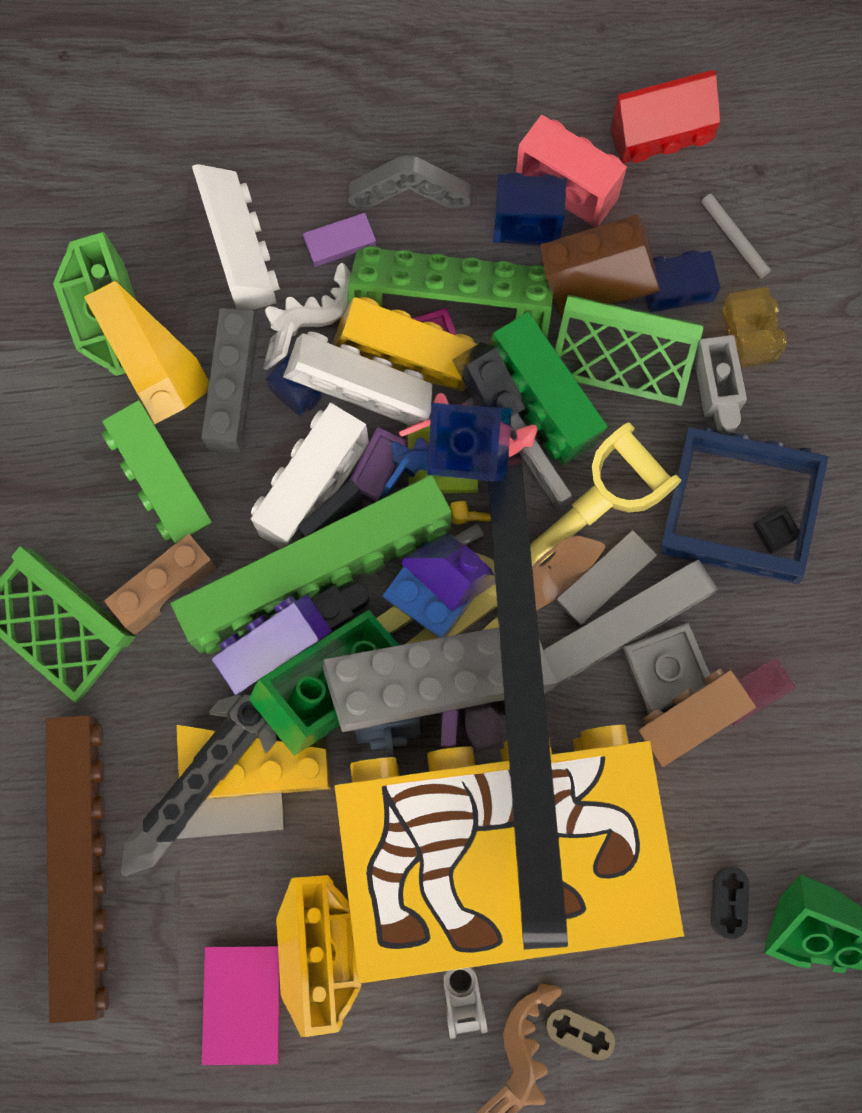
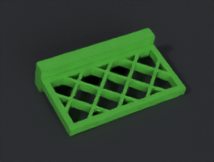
(638, 322)
(77, 604)

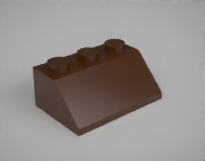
(602, 264)

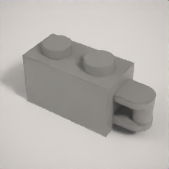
(720, 382)

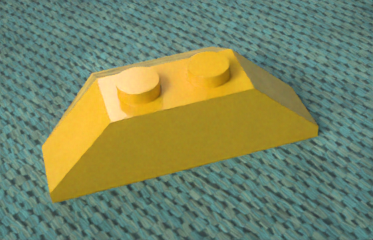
(316, 955)

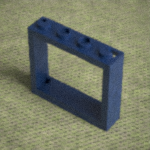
(768, 453)

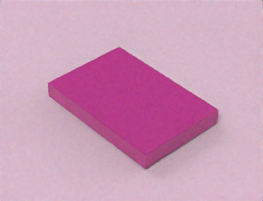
(241, 1005)

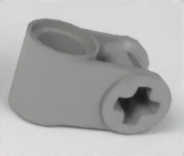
(463, 1005)

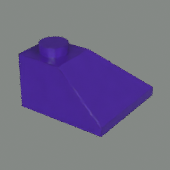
(450, 571)

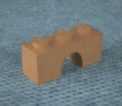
(141, 597)

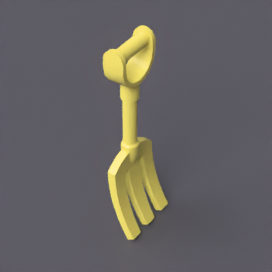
(584, 511)

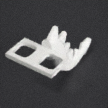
(310, 315)

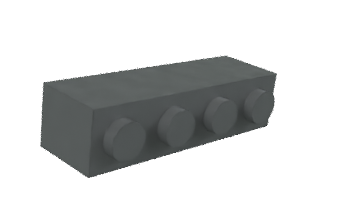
(230, 381)

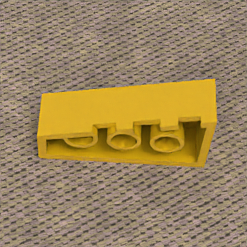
(403, 341)
(260, 771)

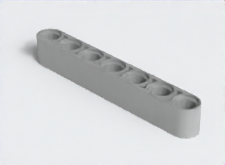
(629, 621)

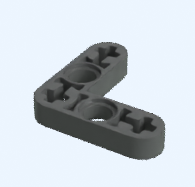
(411, 174)

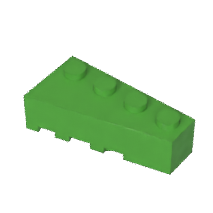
(156, 472)

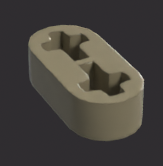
(576, 1042)

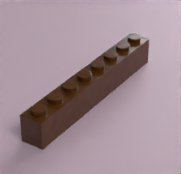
(74, 870)

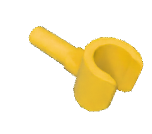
(461, 514)

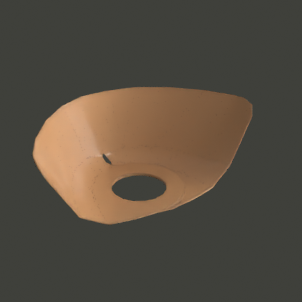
(568, 564)

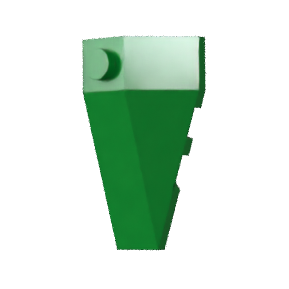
(816, 927)

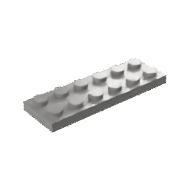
(419, 679)

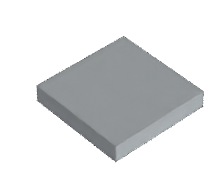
(666, 666)

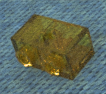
(761, 310)

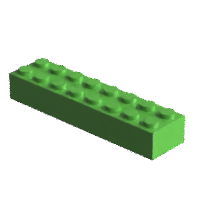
(315, 564)

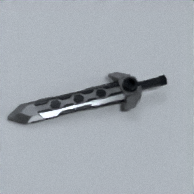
(197, 782)

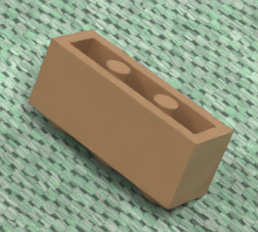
(696, 716)

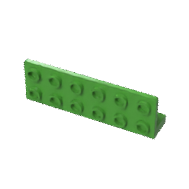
(452, 279)

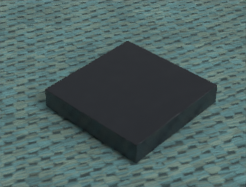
(338, 506)

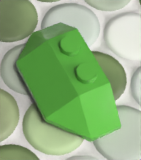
(84, 269)

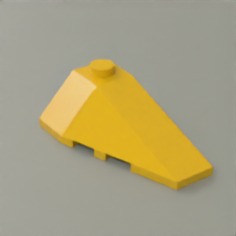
(153, 359)

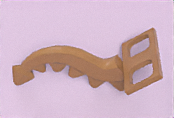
(520, 1053)

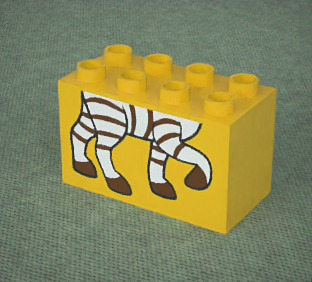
(438, 859)

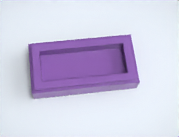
(339, 239)
(376, 464)
(449, 729)

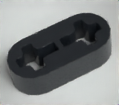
(739, 903)

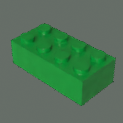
(548, 391)
(296, 694)

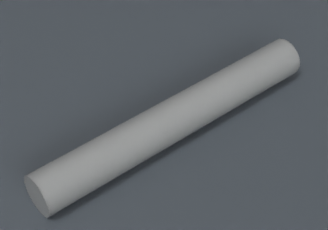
(735, 236)

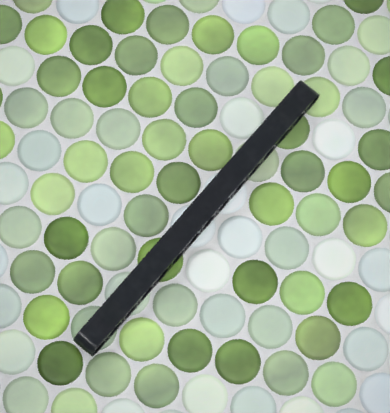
(526, 718)

